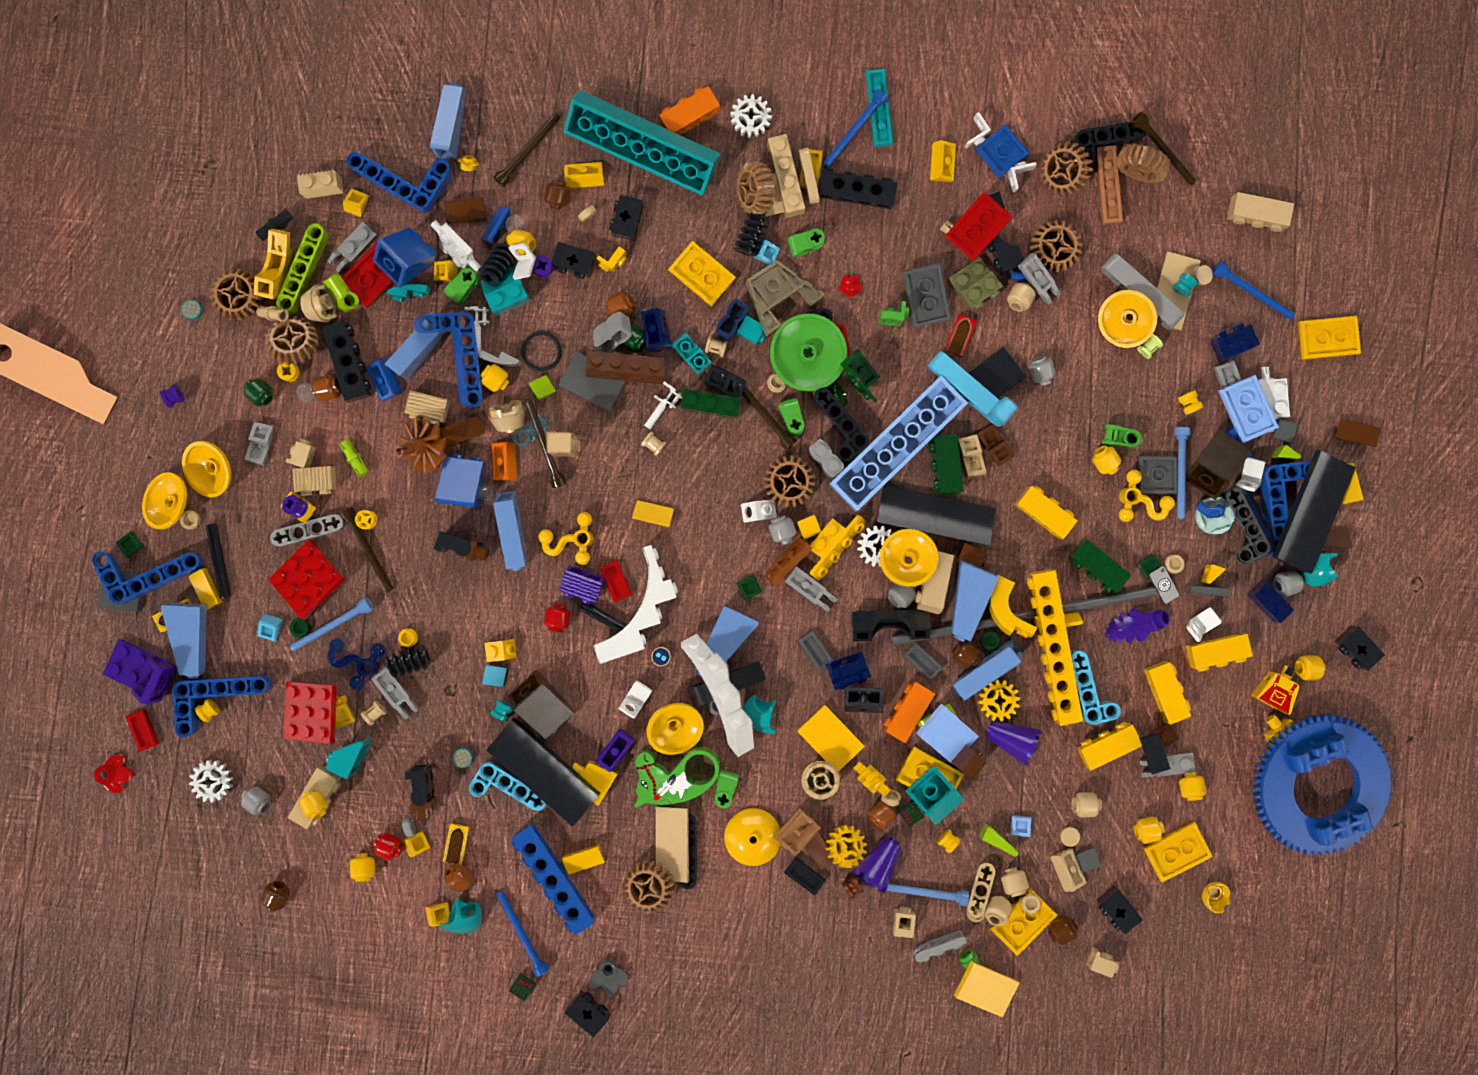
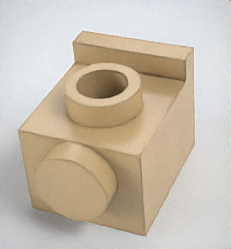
(302, 454)
(904, 929)
(1102, 963)

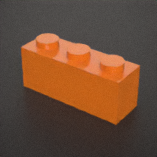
(690, 111)
(908, 711)

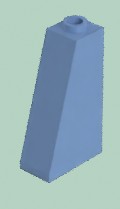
(448, 122)
(414, 351)
(510, 530)
(971, 598)
(729, 633)
(187, 636)
(988, 669)

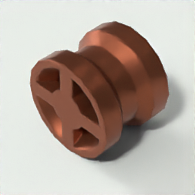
(852, 887)

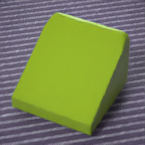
(542, 387)
(1286, 452)

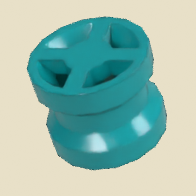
(1185, 284)
(502, 710)

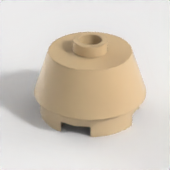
(318, 304)
(508, 416)
(820, 780)

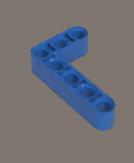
(400, 185)
(460, 351)
(1279, 501)
(145, 579)
(213, 690)

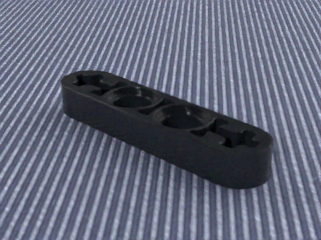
(693, 853)

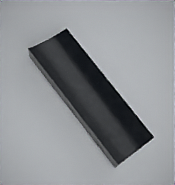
(1313, 512)
(936, 515)
(543, 772)

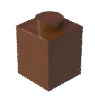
(971, 555)
(969, 761)

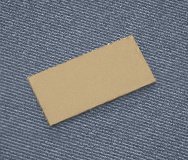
(1172, 268)
(673, 842)

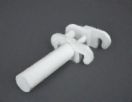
(477, 323)
(662, 405)

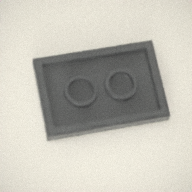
(926, 295)
(595, 390)

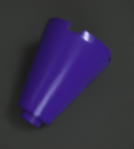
(1014, 739)
(879, 864)

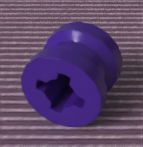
(544, 270)
(172, 396)
(294, 506)

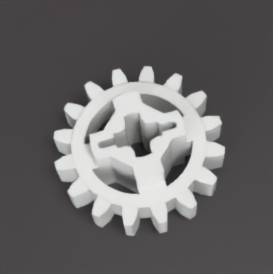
(758, 116)
(867, 543)
(209, 789)

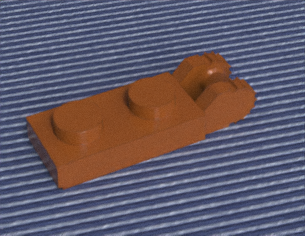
(787, 561)

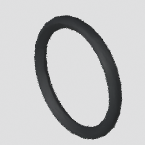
(538, 334)

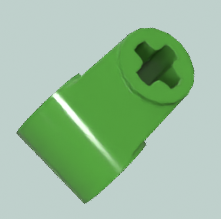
(803, 242)
(461, 287)
(791, 413)
(1117, 436)
(725, 785)

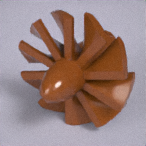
(422, 449)

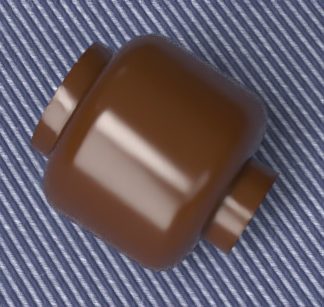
(557, 194)
(966, 654)
(275, 895)
(1063, 930)

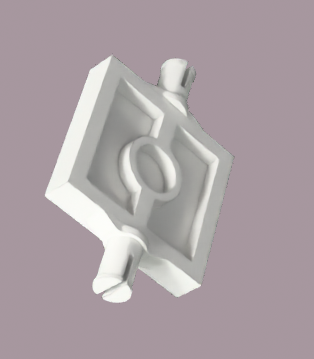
(453, 245)
(1276, 394)

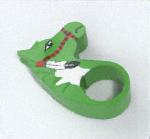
(670, 787)

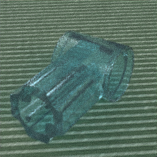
(530, 432)

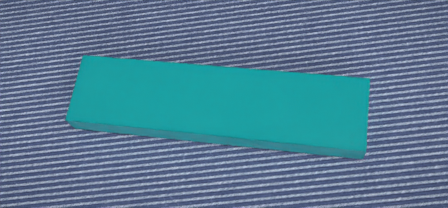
(881, 116)

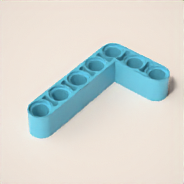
(972, 391)

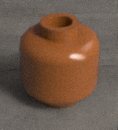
(620, 302)
(326, 388)
(881, 815)
(458, 877)

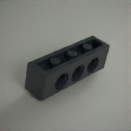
(847, 194)
(333, 335)

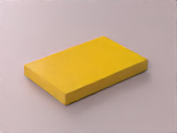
(702, 273)
(1329, 337)
(830, 738)
(920, 762)
(1177, 852)
(1022, 926)
(986, 989)

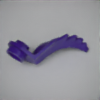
(1136, 625)

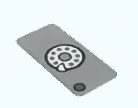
(1164, 585)

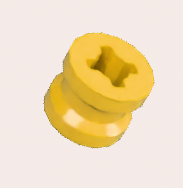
(291, 374)
(362, 519)
(207, 710)
(948, 840)

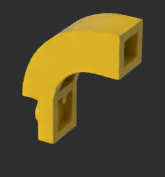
(276, 267)
(1001, 612)

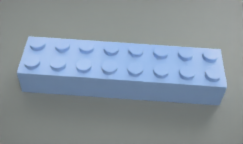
(898, 443)

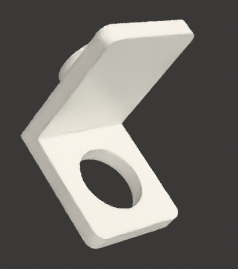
(981, 137)
(1019, 167)
(525, 262)
(1251, 474)
(760, 510)
(1203, 623)
(636, 698)

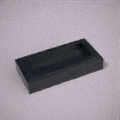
(804, 876)

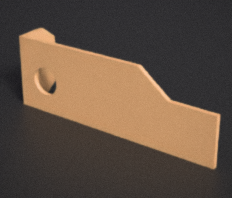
(53, 375)

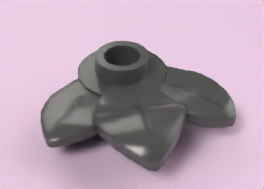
(608, 979)

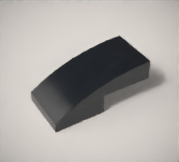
(725, 380)
(1154, 753)

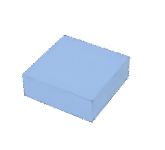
(1020, 826)

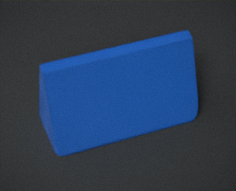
(496, 225)
(384, 380)

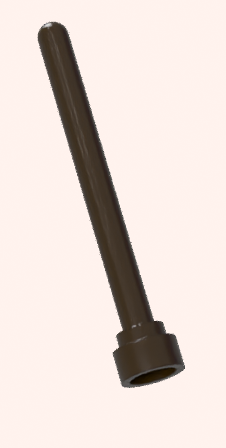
(1141, 121)
(504, 175)
(785, 439)
(556, 479)
(349, 517)

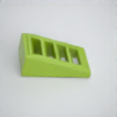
(990, 836)

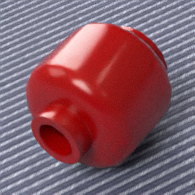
(557, 618)
(387, 846)

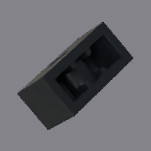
(628, 229)
(566, 253)
(1368, 653)
(864, 700)
(1128, 916)
(589, 1022)

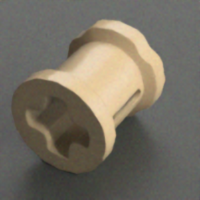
(716, 346)
(653, 444)
(373, 712)

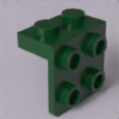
(860, 373)

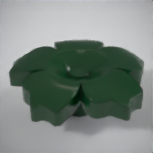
(840, 395)

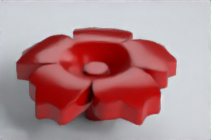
(850, 286)

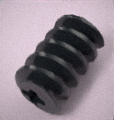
(750, 235)
(496, 264)
(408, 662)

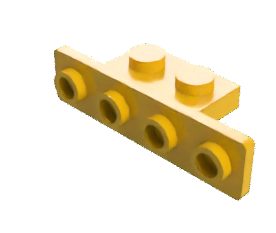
(832, 543)

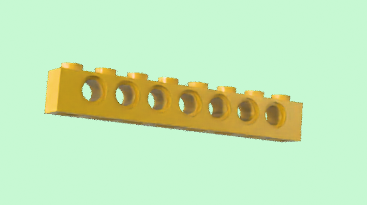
(1072, 712)

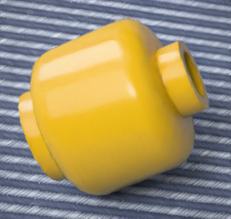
(519, 236)
(494, 377)
(1106, 460)
(1310, 667)
(1192, 787)
(313, 804)
(1149, 830)
(362, 868)

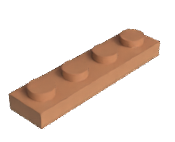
(1108, 185)

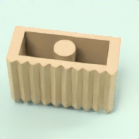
(320, 184)
(425, 405)
(314, 479)

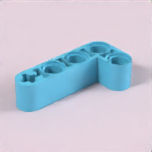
(1089, 685)
(511, 789)

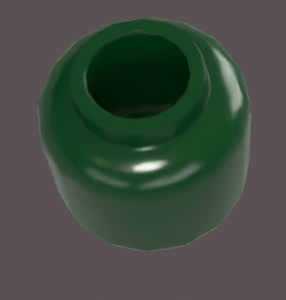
(637, 341)
(258, 392)

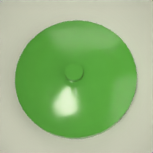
(808, 352)

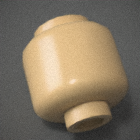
(1021, 296)
(1086, 804)
(1014, 882)
(998, 910)

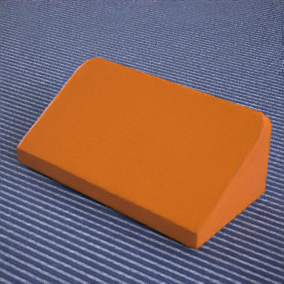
(504, 461)

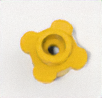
(468, 163)

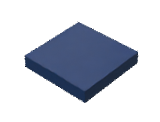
(1002, 151)

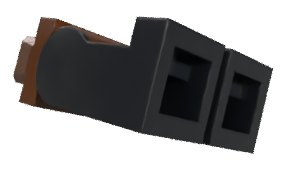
(461, 545)
(422, 790)

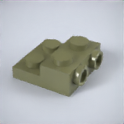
(975, 284)

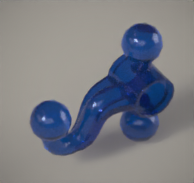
(356, 682)

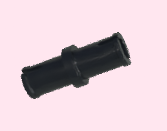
(275, 223)

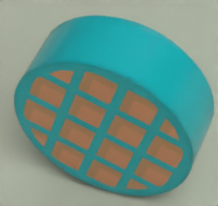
(192, 309)
(462, 757)

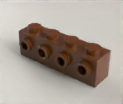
(625, 367)

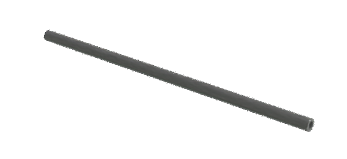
(1029, 614)

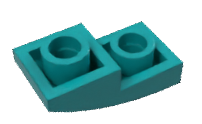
(405, 291)
(691, 353)

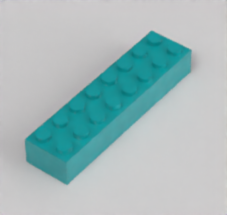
(641, 142)

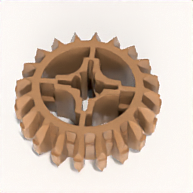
(1143, 163)
(1075, 180)
(755, 187)
(1061, 231)
(220, 289)
(280, 339)
(773, 474)
(634, 880)

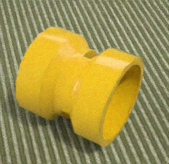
(1190, 402)

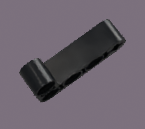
(1110, 137)
(837, 422)
(1247, 524)
(740, 679)

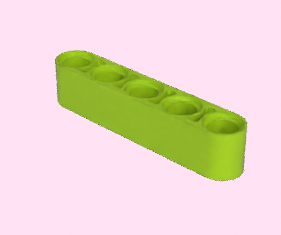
(300, 260)

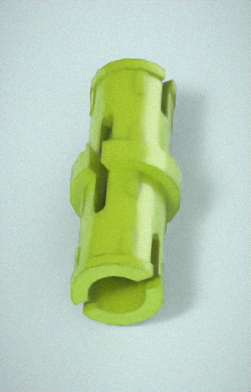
(354, 458)

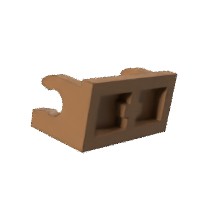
(797, 832)

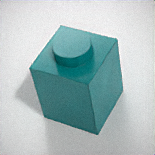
(751, 331)

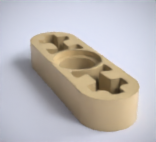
(808, 175)
(972, 903)

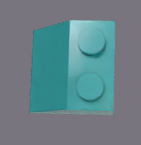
(506, 295)
(348, 758)
(934, 795)

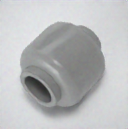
(1042, 370)
(782, 529)
(1288, 583)
(901, 596)
(255, 800)

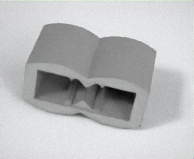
(612, 332)
(822, 454)

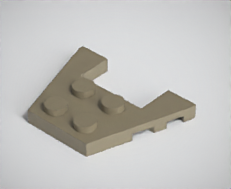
(772, 287)

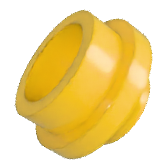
(408, 637)

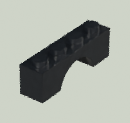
(1006, 256)
(912, 622)

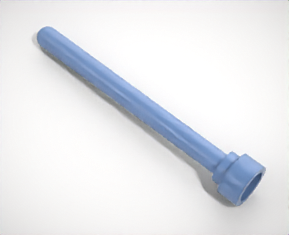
(1181, 435)
(363, 606)
(960, 897)

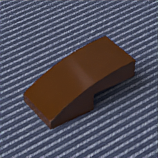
(462, 431)
(1358, 433)
(994, 444)

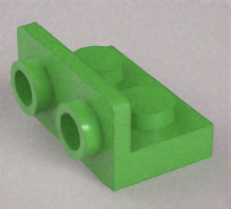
(894, 318)

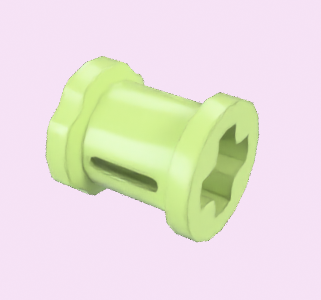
(1150, 346)

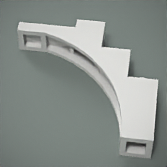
(657, 591)
(727, 698)

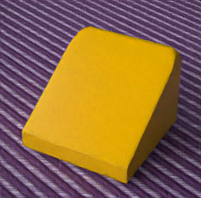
(355, 202)
(445, 271)
(809, 527)
(1211, 573)
(1072, 619)
(416, 844)
(437, 914)

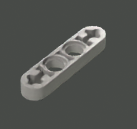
(307, 530)

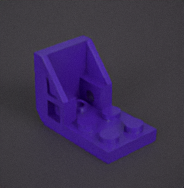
(141, 671)

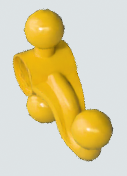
(1126, 514)
(582, 556)

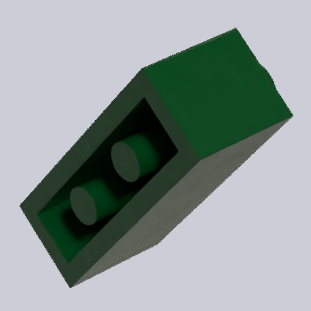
(710, 403)
(946, 465)
(1099, 566)

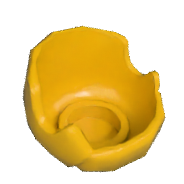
(1216, 896)

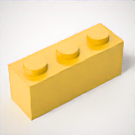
(1046, 511)
(1219, 651)
(1168, 692)
(1109, 745)

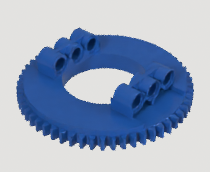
(1299, 751)

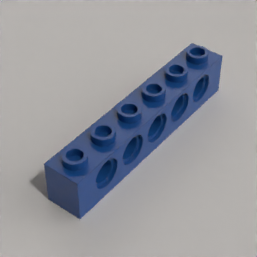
(564, 884)

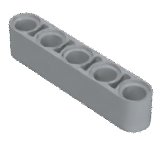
(1129, 279)

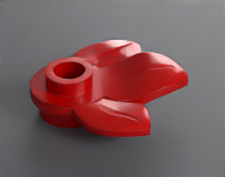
(116, 774)

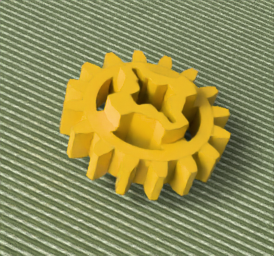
(999, 708)
(871, 779)
(852, 843)

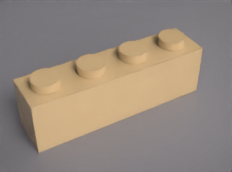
(786, 175)

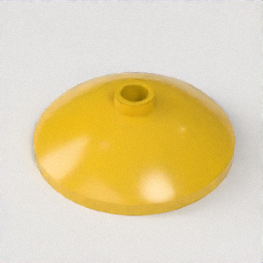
(1116, 325)
(206, 468)
(164, 501)
(912, 545)
(675, 736)
(745, 825)

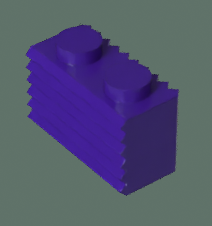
(581, 585)
(615, 750)

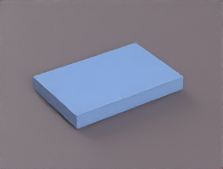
(1248, 409)
(946, 733)

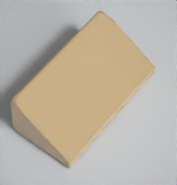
(1068, 870)

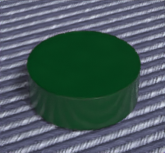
(300, 627)
(990, 640)

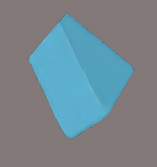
(767, 251)
(269, 627)
(494, 675)

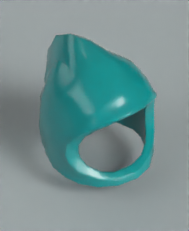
(1322, 572)
(760, 713)
(458, 919)

